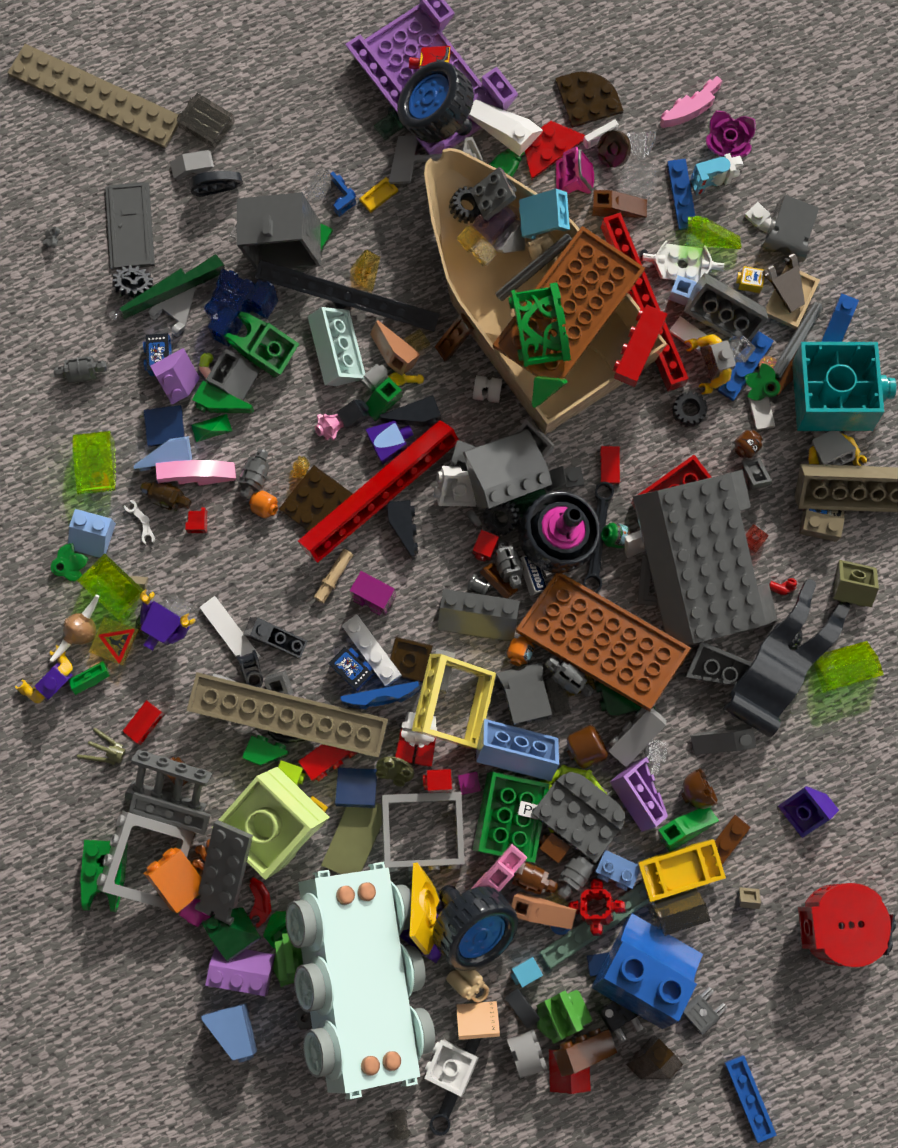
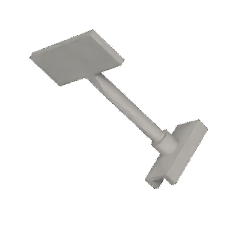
(406, 157)

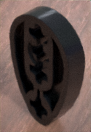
(214, 182)

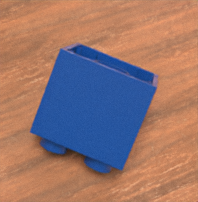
(649, 973)

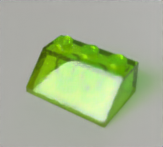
(115, 588)
(847, 666)

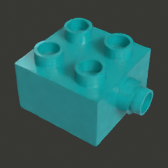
(839, 386)

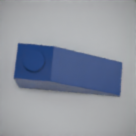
(840, 319)

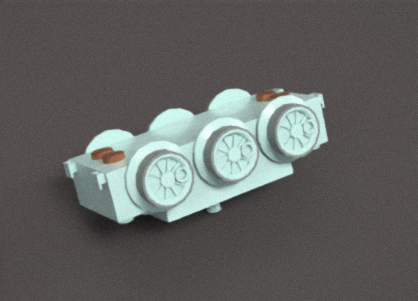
(358, 981)

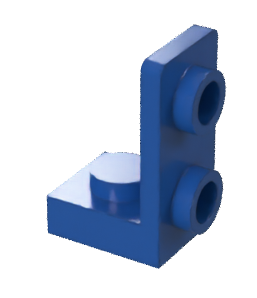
(343, 203)

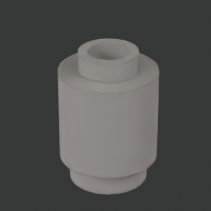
(375, 377)

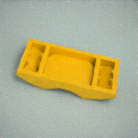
(681, 870)
(423, 909)

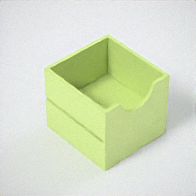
(278, 819)

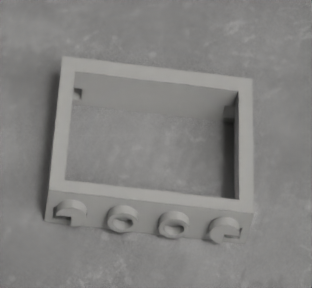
(394, 866)

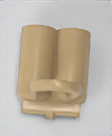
(539, 246)
(468, 984)

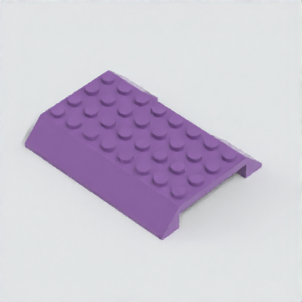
(388, 52)

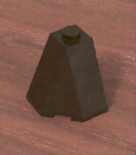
(654, 1061)

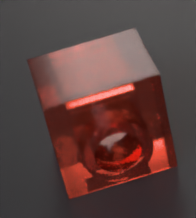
(754, 544)

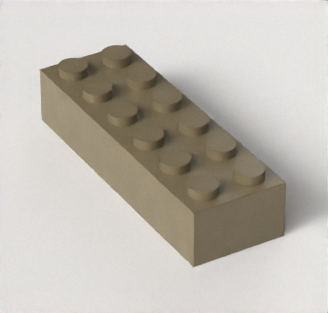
(847, 488)

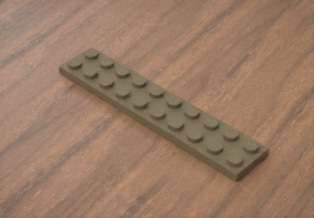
(94, 95)
(287, 714)

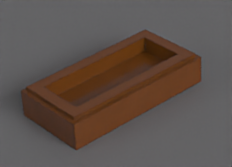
(492, 576)

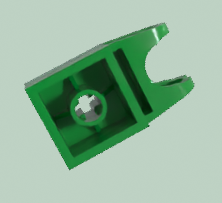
(258, 341)
(91, 868)

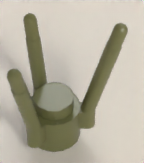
(113, 752)

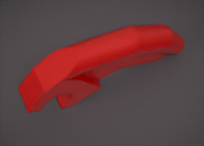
(262, 902)

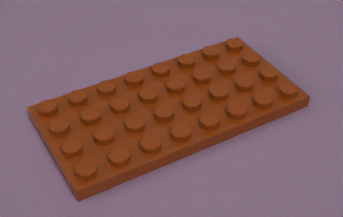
(591, 285)
(603, 640)

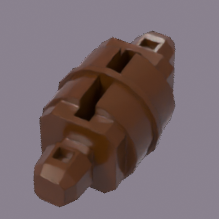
(533, 879)

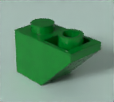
(383, 398)
(262, 752)

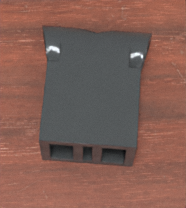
(791, 227)
(525, 694)

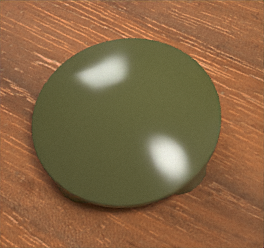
(394, 769)

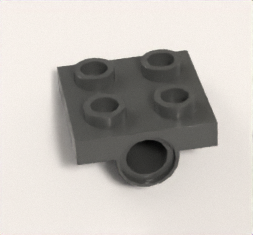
(493, 193)

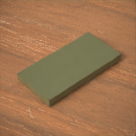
(353, 839)

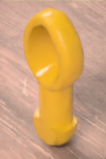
(401, 380)

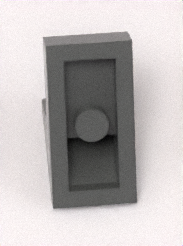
(756, 474)
(565, 478)

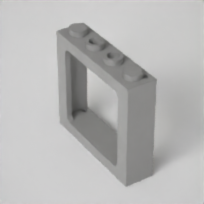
(118, 842)

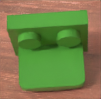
(286, 960)
(562, 1015)

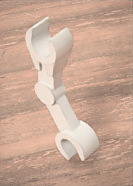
(145, 522)

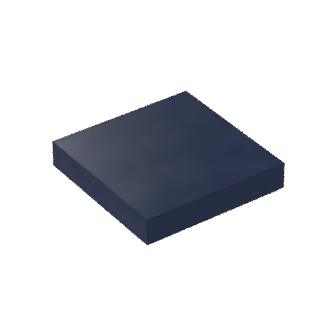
(163, 424)
(356, 788)

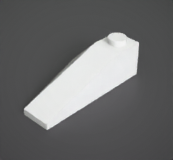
(508, 128)

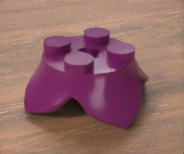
(739, 129)

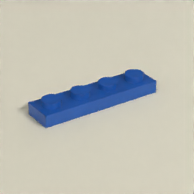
(681, 191)
(737, 381)
(750, 1098)

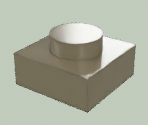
(749, 898)

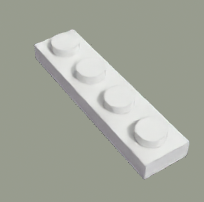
(371, 650)

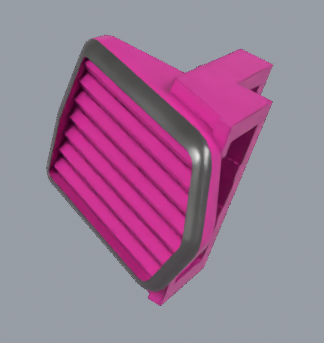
(574, 172)

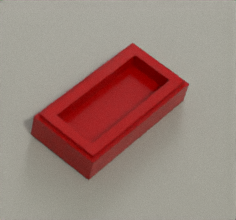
(610, 464)

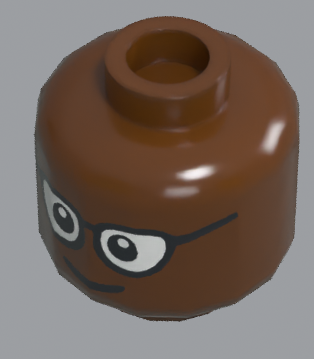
(748, 444)

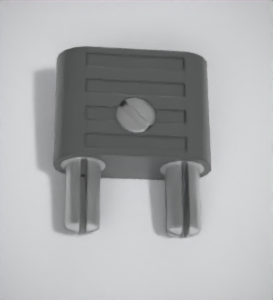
(700, 1013)

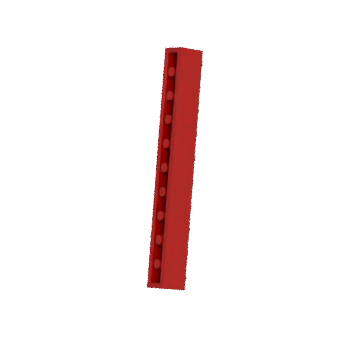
(668, 361)
(378, 491)

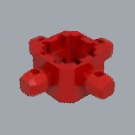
(598, 893)

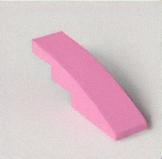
(199, 471)

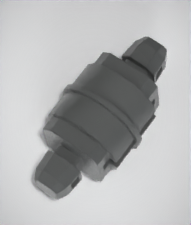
(80, 369)
(254, 474)
(508, 564)
(569, 677)
(574, 875)

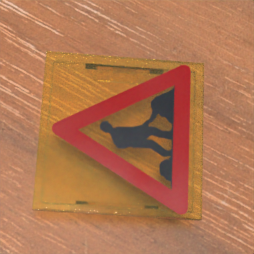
(113, 641)

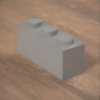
(636, 735)

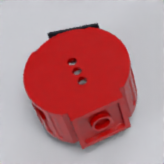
(846, 925)

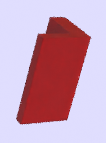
(143, 722)

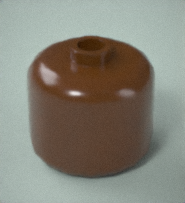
(586, 747)

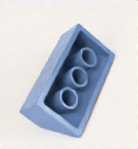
(518, 750)

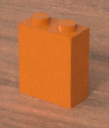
(174, 879)

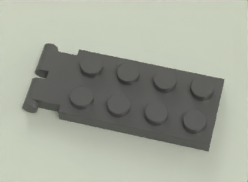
(223, 871)

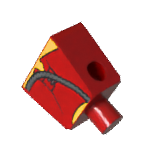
(429, 55)

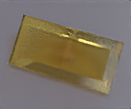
(365, 269)

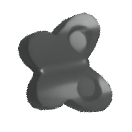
(51, 236)

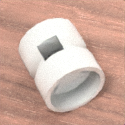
(494, 388)

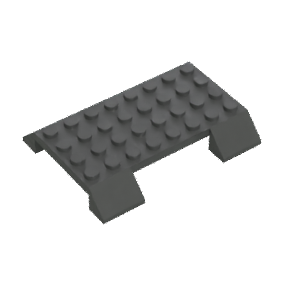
(702, 559)

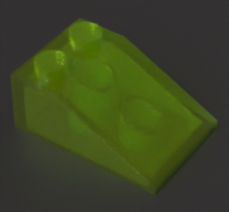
(94, 462)

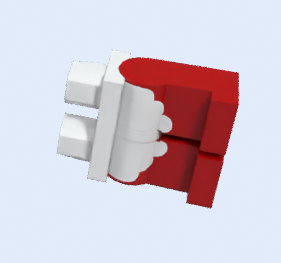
(409, 739)

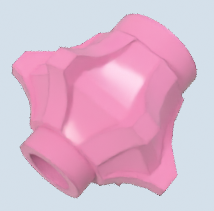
(328, 425)

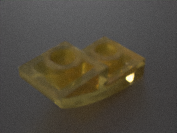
(477, 244)

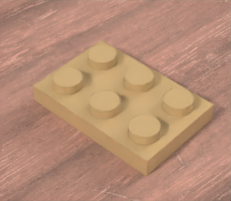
(778, 311)

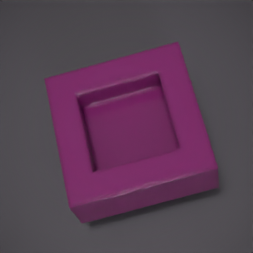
(469, 783)

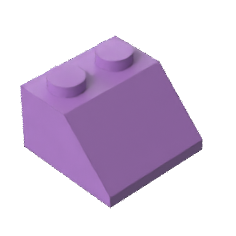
(176, 375)

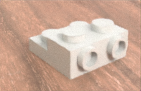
(454, 487)
(450, 1067)

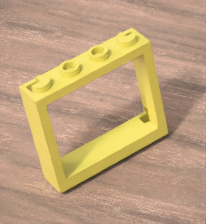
(429, 697)

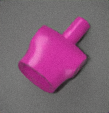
(191, 915)

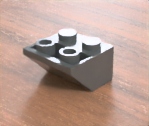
(233, 374)

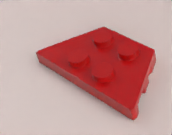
(550, 147)

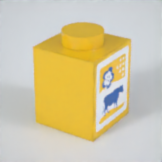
(750, 279)

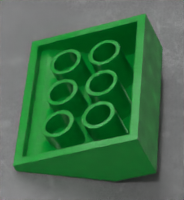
(499, 818)

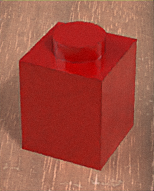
(485, 546)

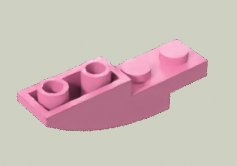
(689, 108)
(502, 870)

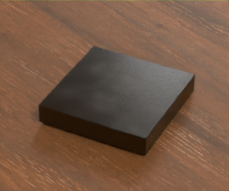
(410, 658)

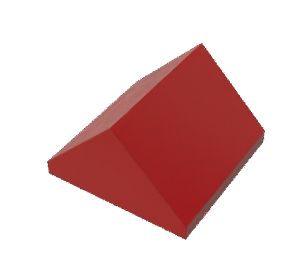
(567, 1084)

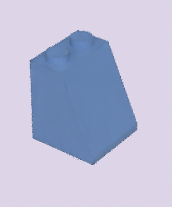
(233, 1031)

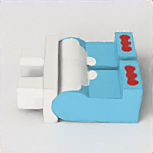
(715, 172)

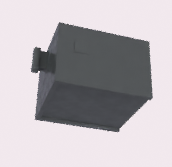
(279, 230)

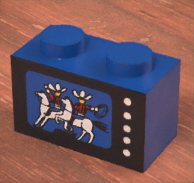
(156, 348)
(351, 668)

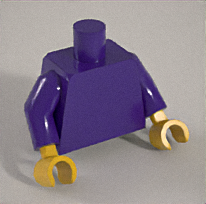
(161, 623)

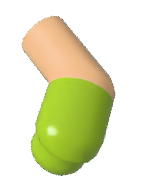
(205, 360)

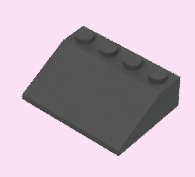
(506, 469)

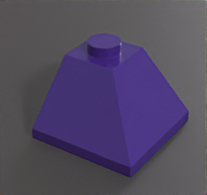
(808, 810)

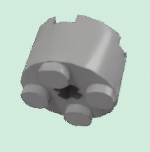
(527, 1054)

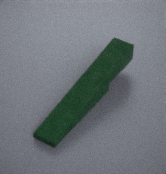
(174, 285)

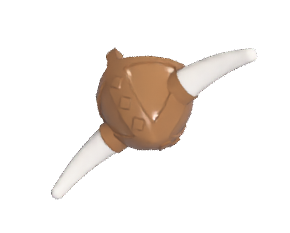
(78, 629)

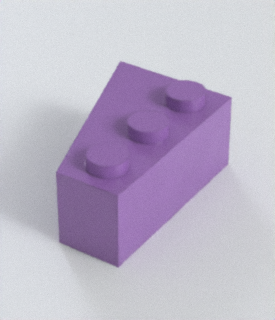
(639, 795)

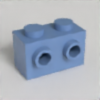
(618, 870)

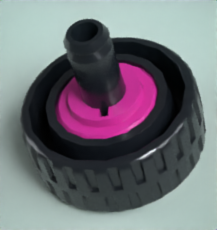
(559, 534)

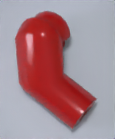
(784, 588)

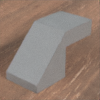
(192, 162)

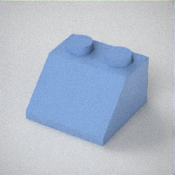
(90, 533)

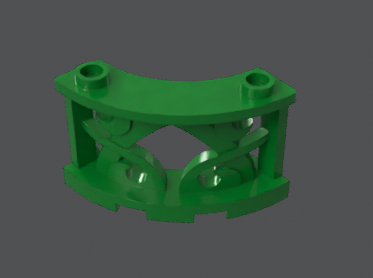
(549, 298)

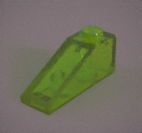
(705, 232)

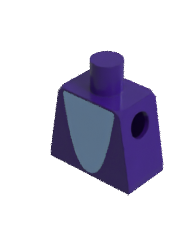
(388, 440)

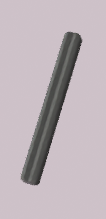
(533, 267)
(797, 338)

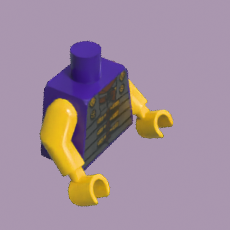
(50, 682)

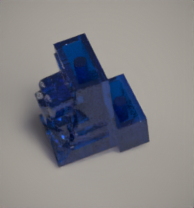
(237, 296)

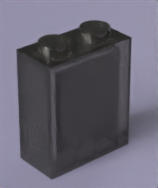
(205, 120)
(679, 912)

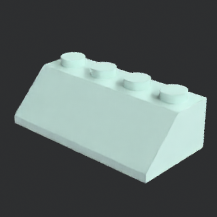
(336, 346)

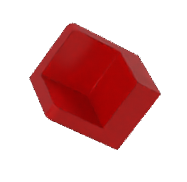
(197, 521)

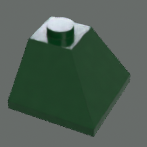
(232, 938)

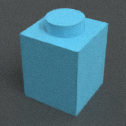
(526, 972)

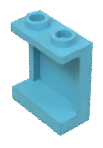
(544, 213)

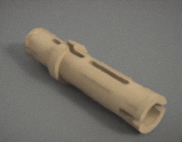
(333, 576)

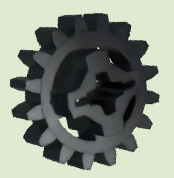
(131, 282)

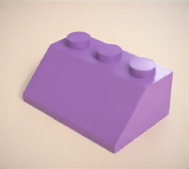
(245, 973)

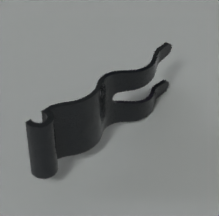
(780, 672)

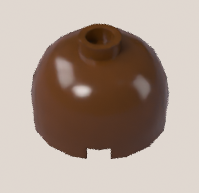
(698, 791)

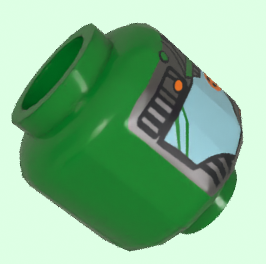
(614, 535)

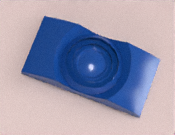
(381, 696)

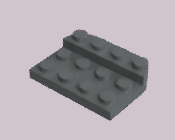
(581, 814)

